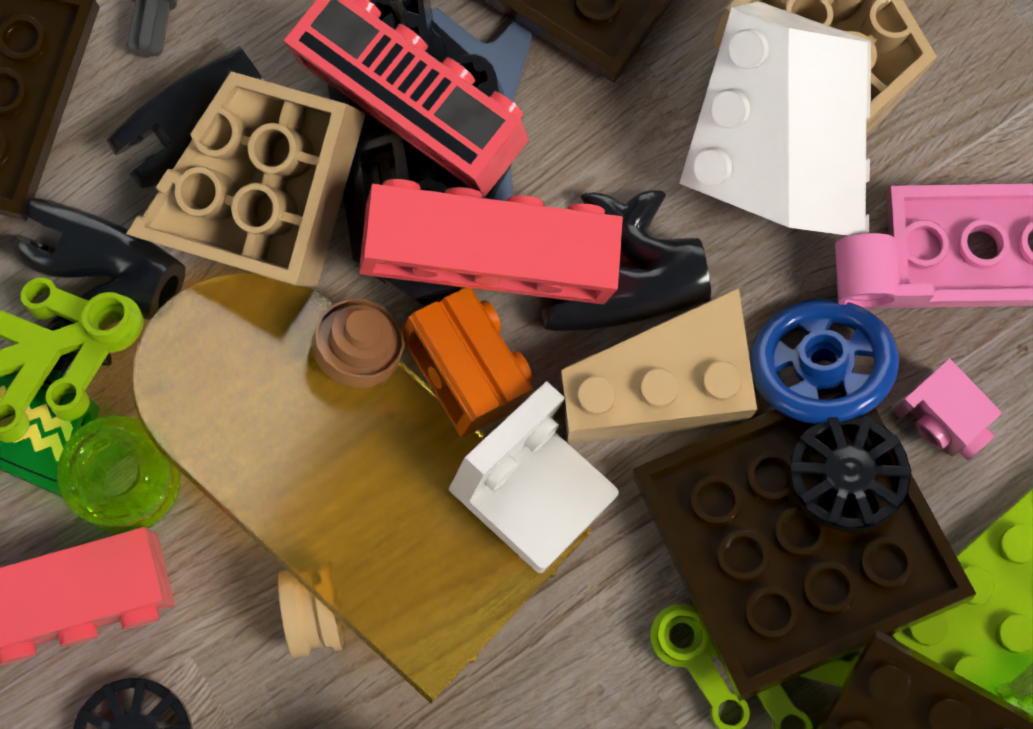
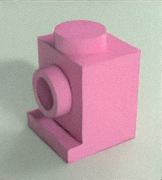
(951, 412)

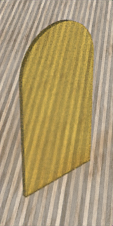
(330, 474)

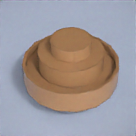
(358, 343)

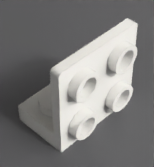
(532, 483)

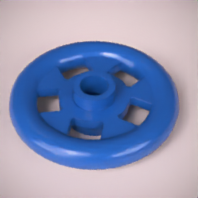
(814, 318)

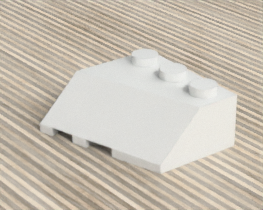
(786, 122)

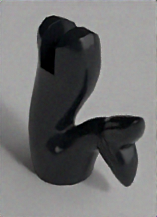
(175, 114)
(99, 248)
(671, 277)

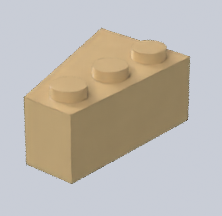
(665, 379)

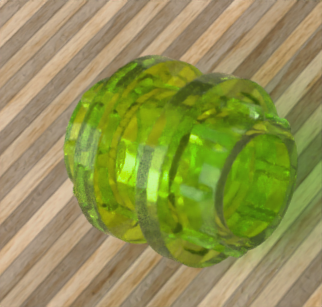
(89, 457)

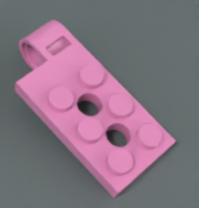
(928, 254)

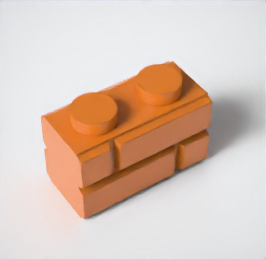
(467, 360)

